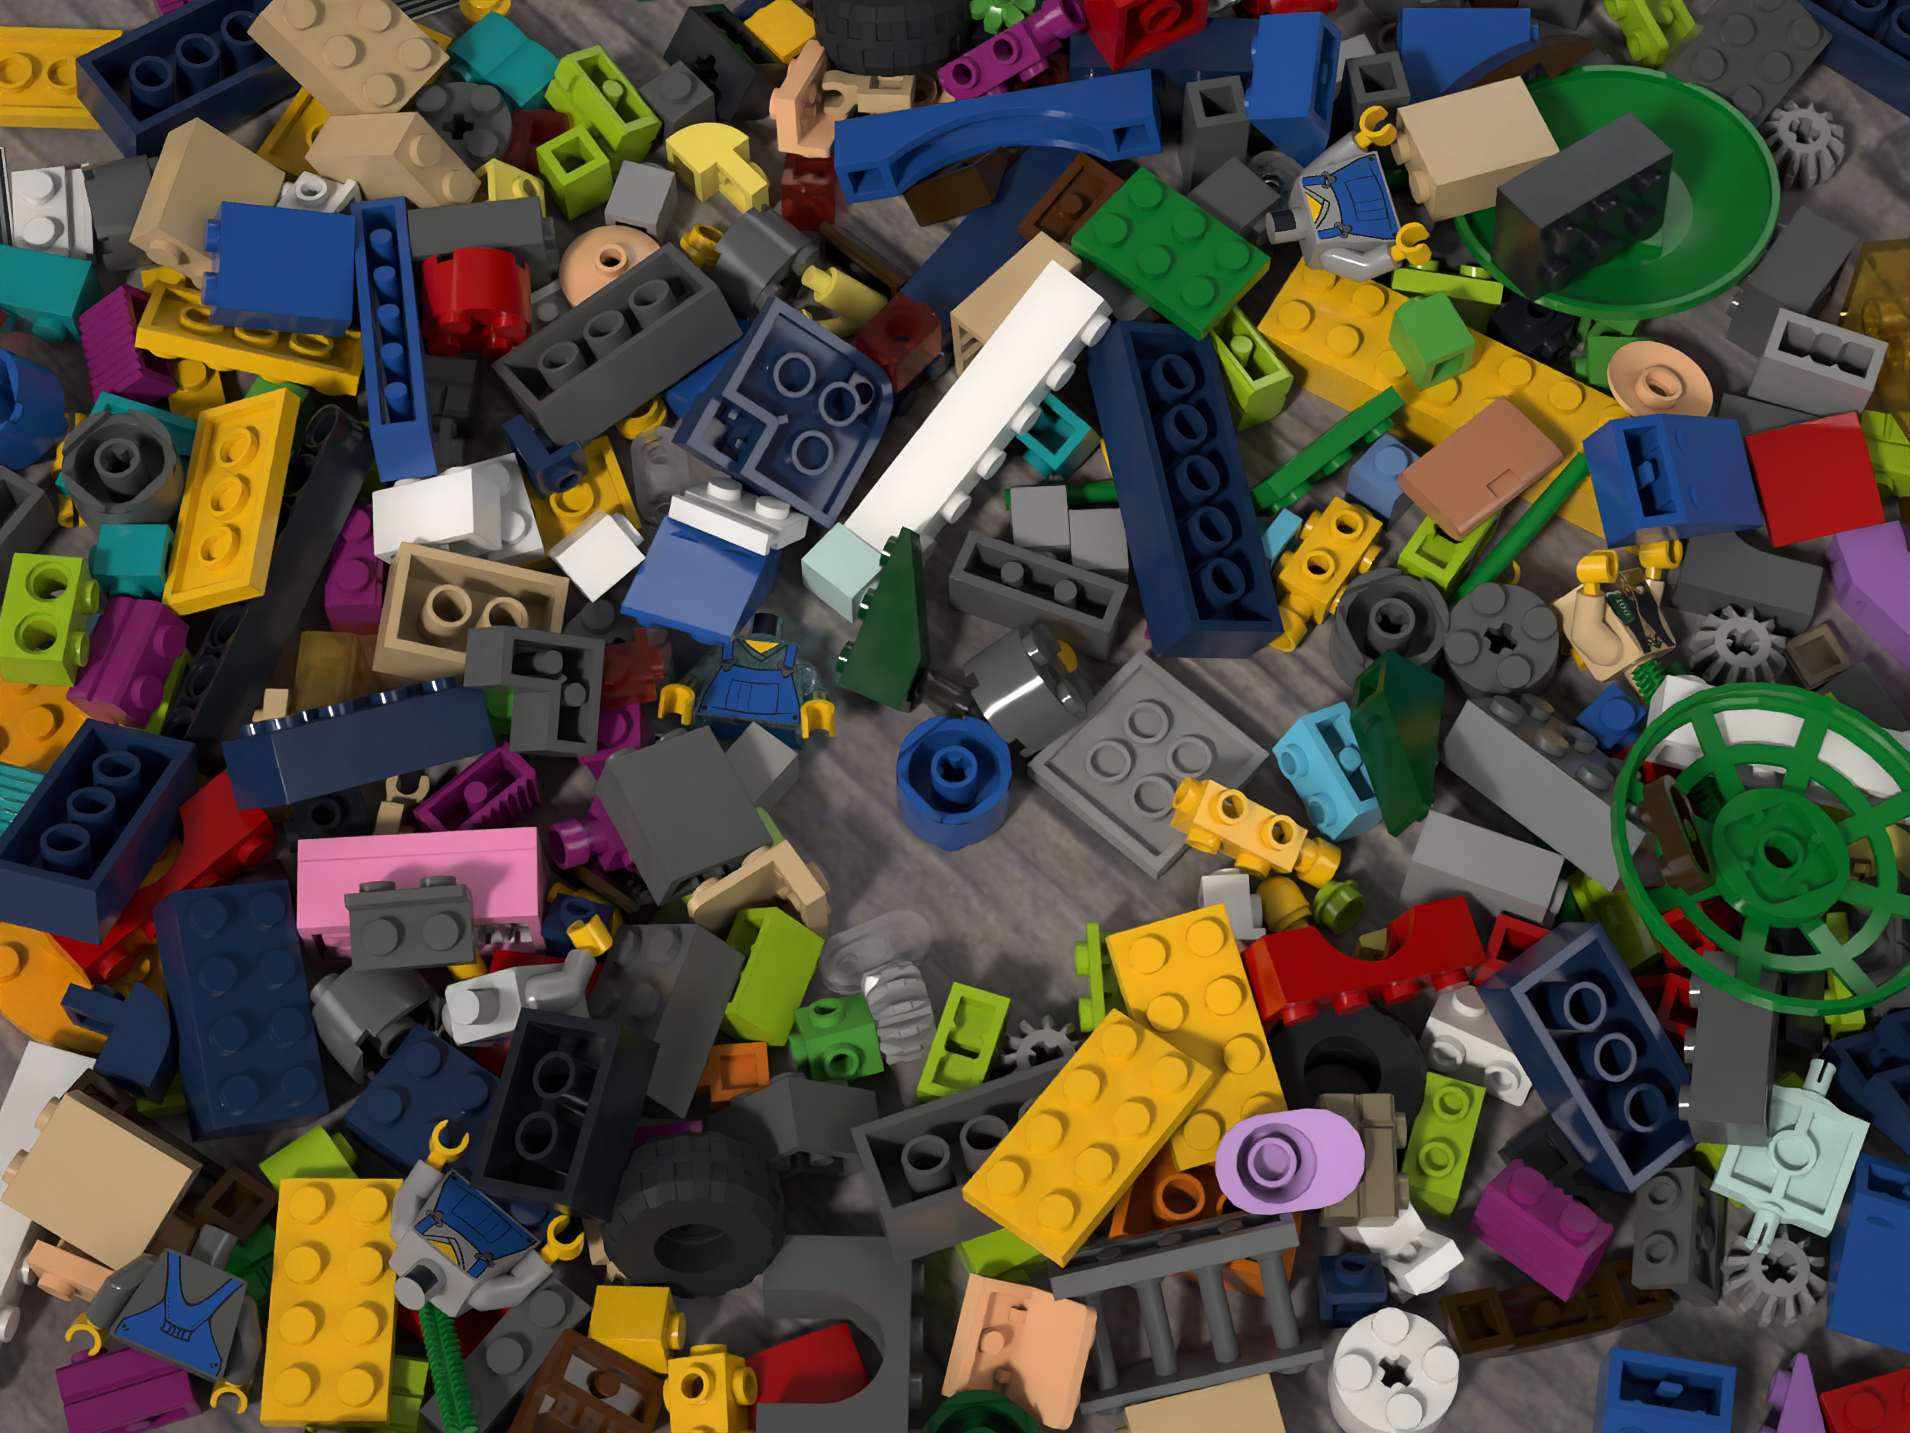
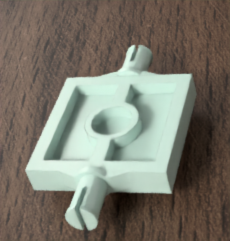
(1804, 1166)

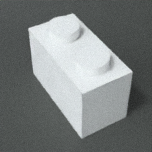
(441, 512)
(598, 553)

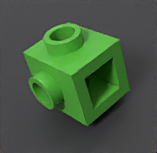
(836, 1039)

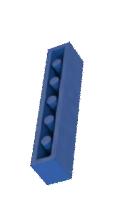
(392, 341)

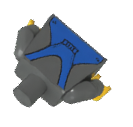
(183, 1314)

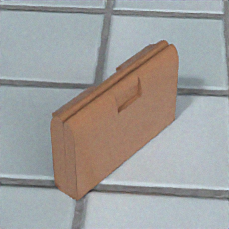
(1479, 468)

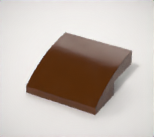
(1071, 203)
(588, 1392)

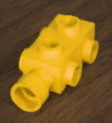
(1339, 547)
(1249, 834)
(725, 1392)

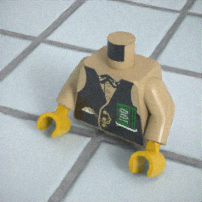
(1617, 614)

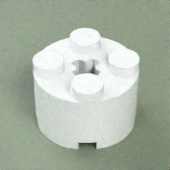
(1387, 1345)

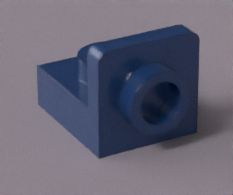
(543, 466)
(562, 914)

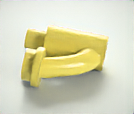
(845, 296)

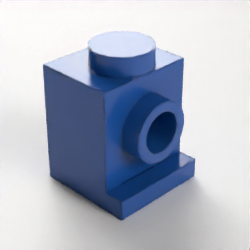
(1612, 720)

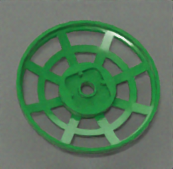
(1781, 821)

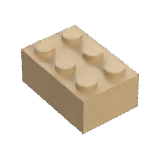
(349, 52)
(442, 594)

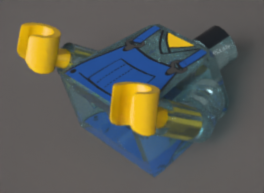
(757, 682)

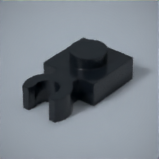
(1552, 1156)

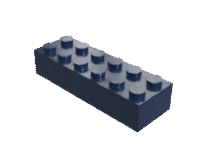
(1182, 492)

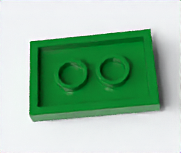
(1170, 253)
(1325, 453)

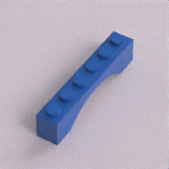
(1099, 116)

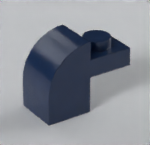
(140, 1035)

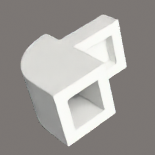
(1410, 1254)

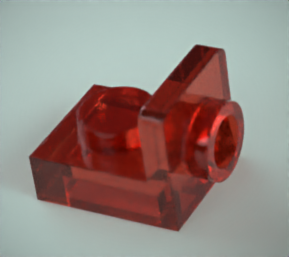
(531, 131)
(808, 191)
(631, 672)

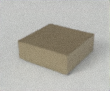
(1815, 658)

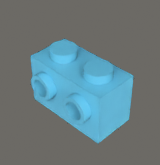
(1329, 773)

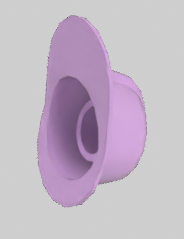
(1289, 1161)

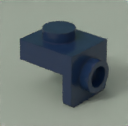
(1349, 1288)

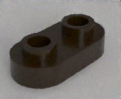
(1671, 818)

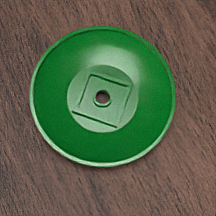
(1717, 202)

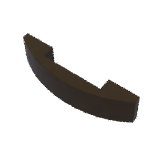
(1546, 55)
(217, 1195)
(1532, 1318)

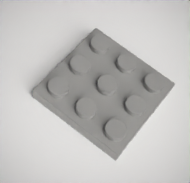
(1133, 754)

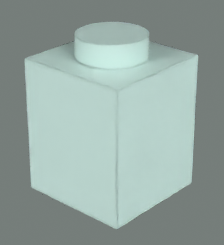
(841, 570)

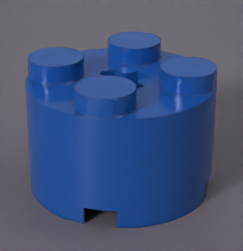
(29, 411)
(978, 786)

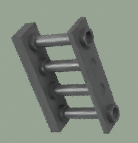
(1203, 1250)

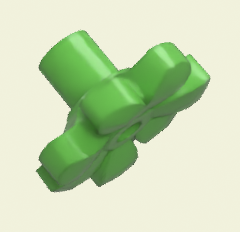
(1001, 11)

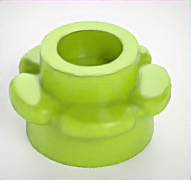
(1339, 905)

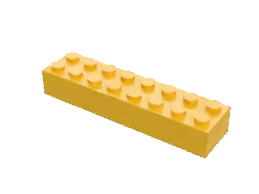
(1339, 348)

